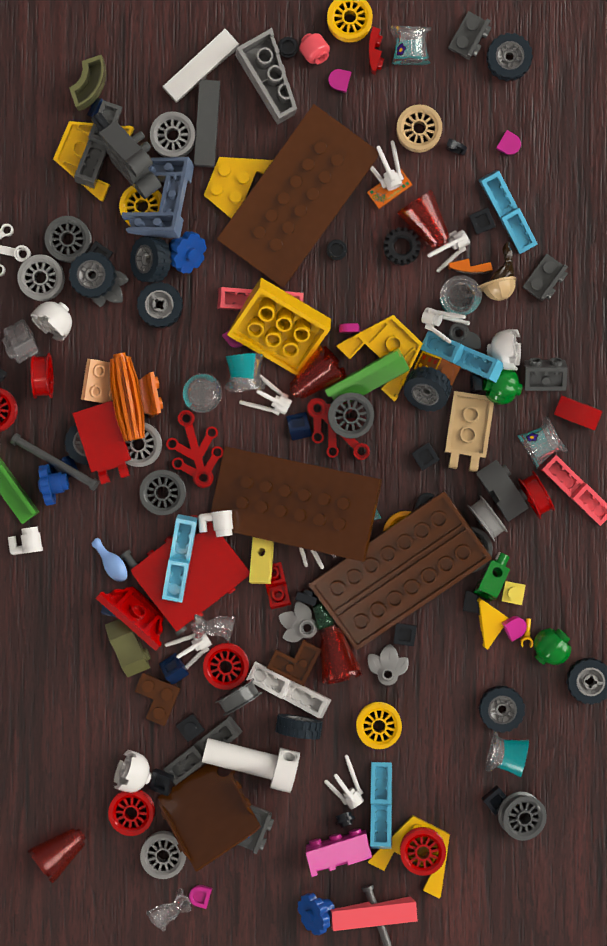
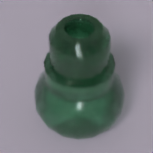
(322, 617)

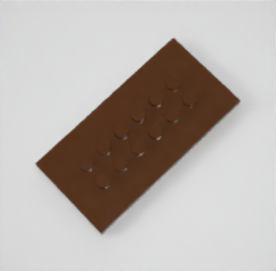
(298, 196)
(297, 503)
(401, 570)

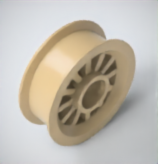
(425, 111)

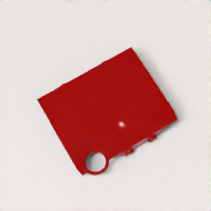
(211, 574)

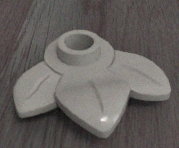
(295, 621)
(388, 662)

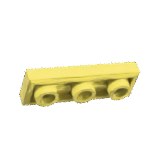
(261, 565)

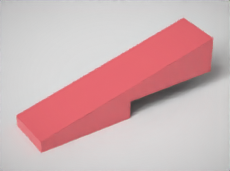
(236, 297)
(575, 488)
(371, 915)

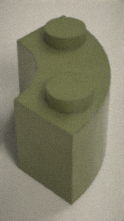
(90, 83)
(128, 648)

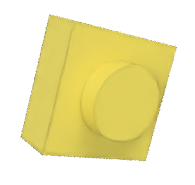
(513, 592)

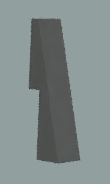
(207, 123)
(95, 151)
(192, 757)

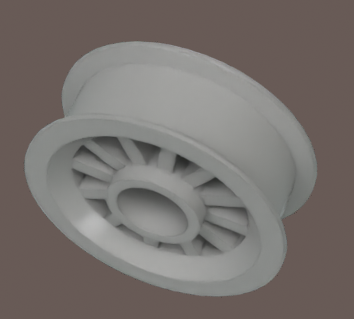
(181, 119)
(23, 273)
(145, 461)
(487, 518)
(146, 860)

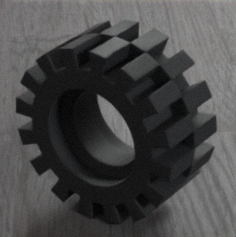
(402, 233)

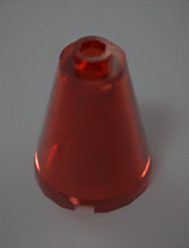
(426, 219)
(317, 373)
(337, 657)
(58, 852)

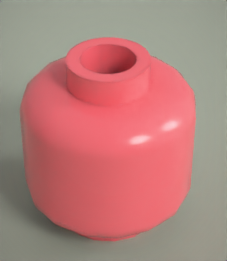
(314, 48)

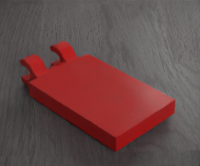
(102, 440)

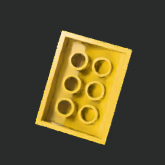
(279, 326)

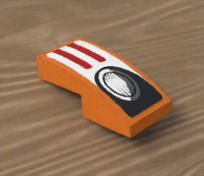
(463, 266)

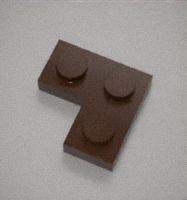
(296, 668)
(163, 695)

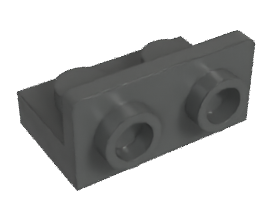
(469, 35)
(545, 277)
(545, 374)
(256, 840)

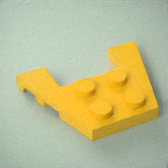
(71, 151)
(232, 182)
(383, 339)
(382, 856)

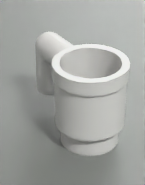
(221, 522)
(30, 542)

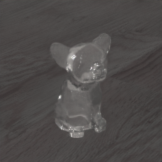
(218, 626)
(165, 913)

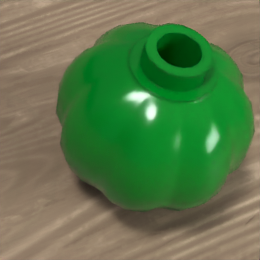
(504, 389)
(552, 646)

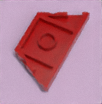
(135, 613)

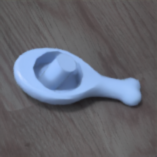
(112, 563)

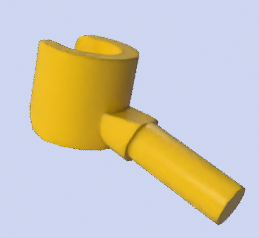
(527, 634)

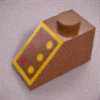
(446, 367)

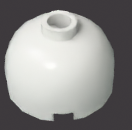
(53, 319)
(506, 348)
(132, 773)

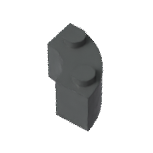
(502, 490)

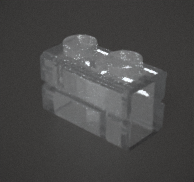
(19, 341)

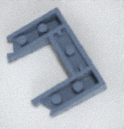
(167, 222)

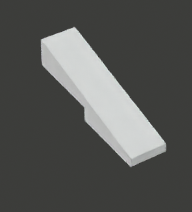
(201, 65)
(288, 690)

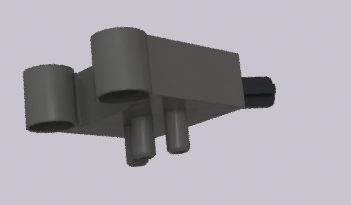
(128, 155)

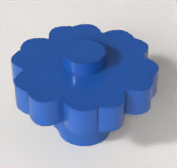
(187, 252)
(51, 484)
(315, 913)

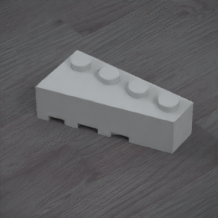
(267, 73)

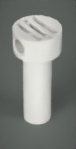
(278, 768)

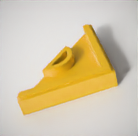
(490, 622)

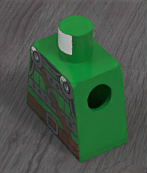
(489, 585)

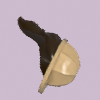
(503, 280)

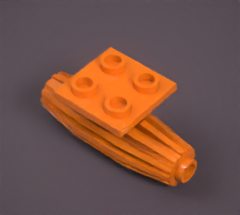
(132, 397)

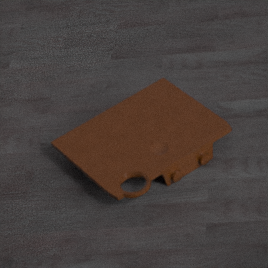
(208, 815)

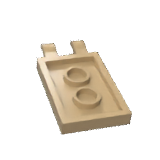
(468, 428)

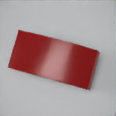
(375, 58)
(578, 412)
(278, 590)

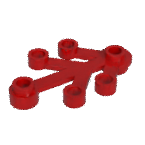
(332, 436)
(196, 452)

